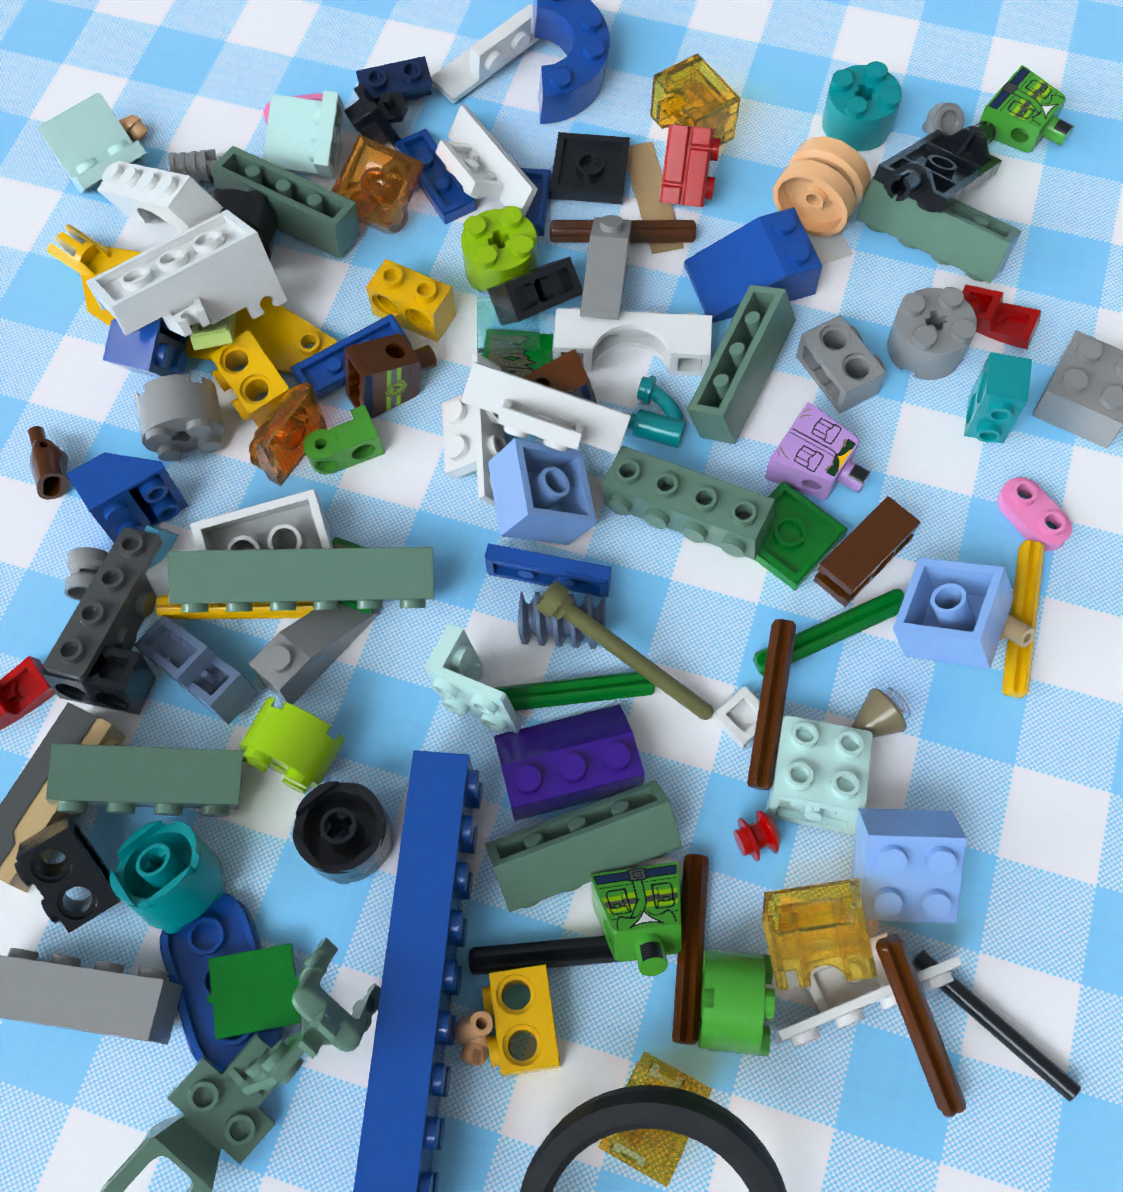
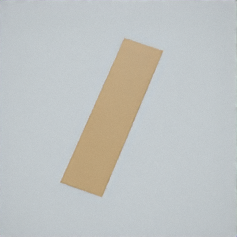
(646, 183)

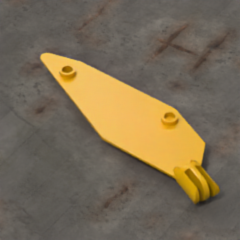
(277, 331)

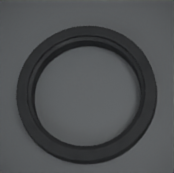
(658, 1109)

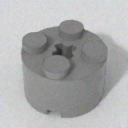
(932, 332)
(179, 416)

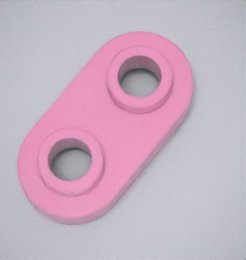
(1032, 513)

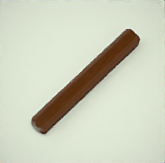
(641, 231)
(771, 705)
(690, 958)
(921, 1025)

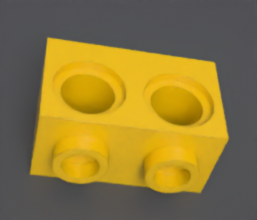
(413, 299)
(254, 379)
(533, 1019)

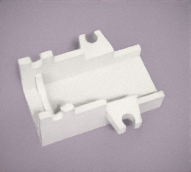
(191, 278)

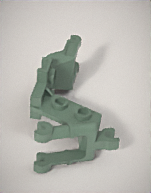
(224, 1105)

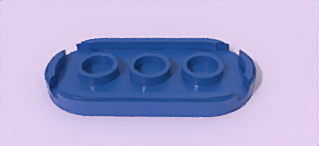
(185, 954)

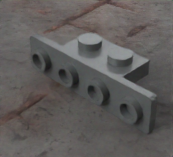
(110, 608)

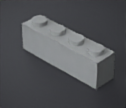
(87, 998)

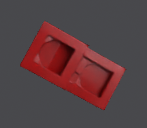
(1001, 320)
(23, 691)

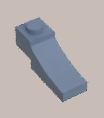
(197, 669)

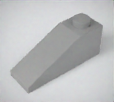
(606, 267)
(307, 649)

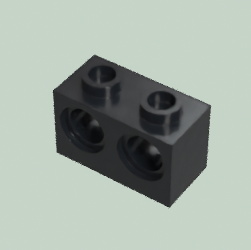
(535, 291)
(116, 682)
(79, 869)

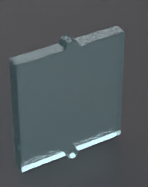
(505, 338)

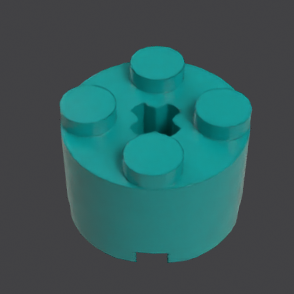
(862, 105)
(167, 875)

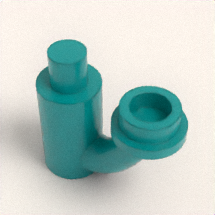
(656, 427)

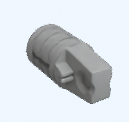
(194, 164)

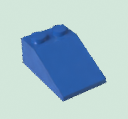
(762, 253)

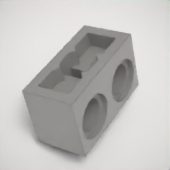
(834, 367)

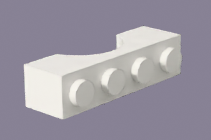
(149, 191)
(676, 339)

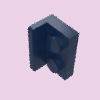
(407, 77)

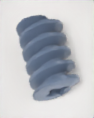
(533, 621)

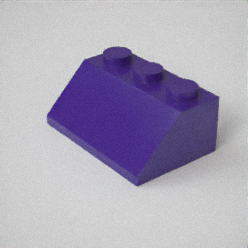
(569, 762)

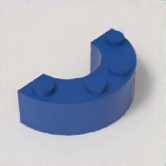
(585, 38)

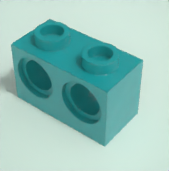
(998, 397)

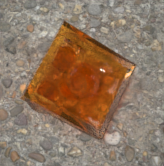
(379, 183)
(280, 437)

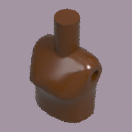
(47, 465)

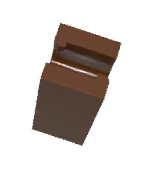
(866, 551)

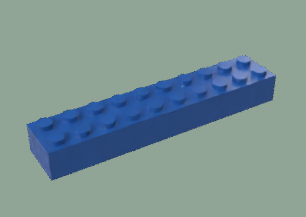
(420, 978)

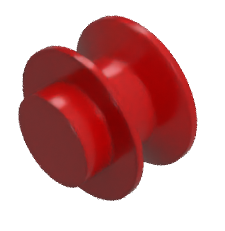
(757, 835)

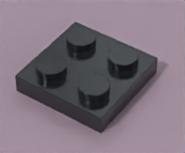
(589, 168)

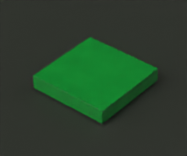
(798, 537)

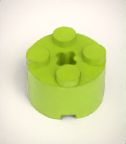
(498, 247)
(290, 744)

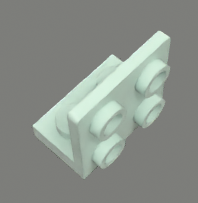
(304, 133)
(89, 141)
(456, 677)
(820, 774)

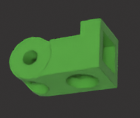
(343, 444)

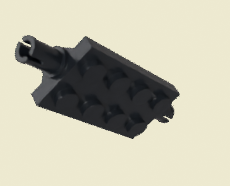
(940, 167)

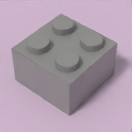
(1085, 391)

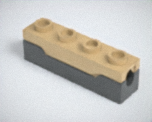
(25, 805)

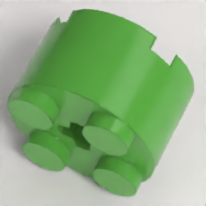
(736, 1002)

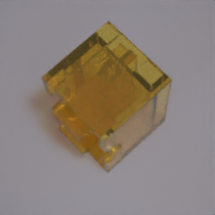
(694, 97)
(818, 928)
(659, 1147)

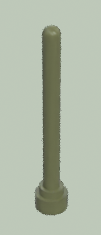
(559, 604)

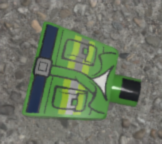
(1027, 112)
(640, 914)

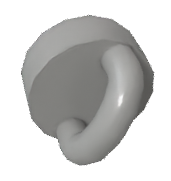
(945, 117)

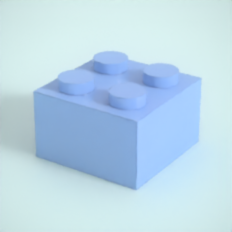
(541, 493)
(954, 612)
(909, 864)

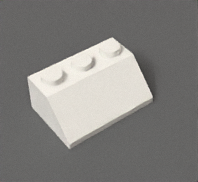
(276, 524)

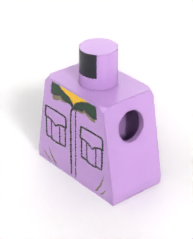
(817, 456)

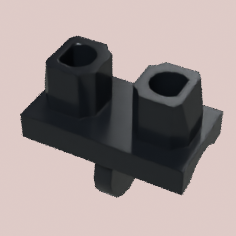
(375, 119)

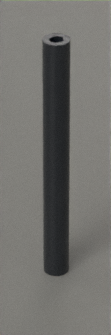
(1004, 1032)

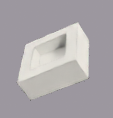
(739, 717)

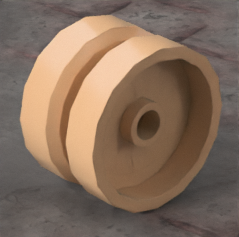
(823, 185)

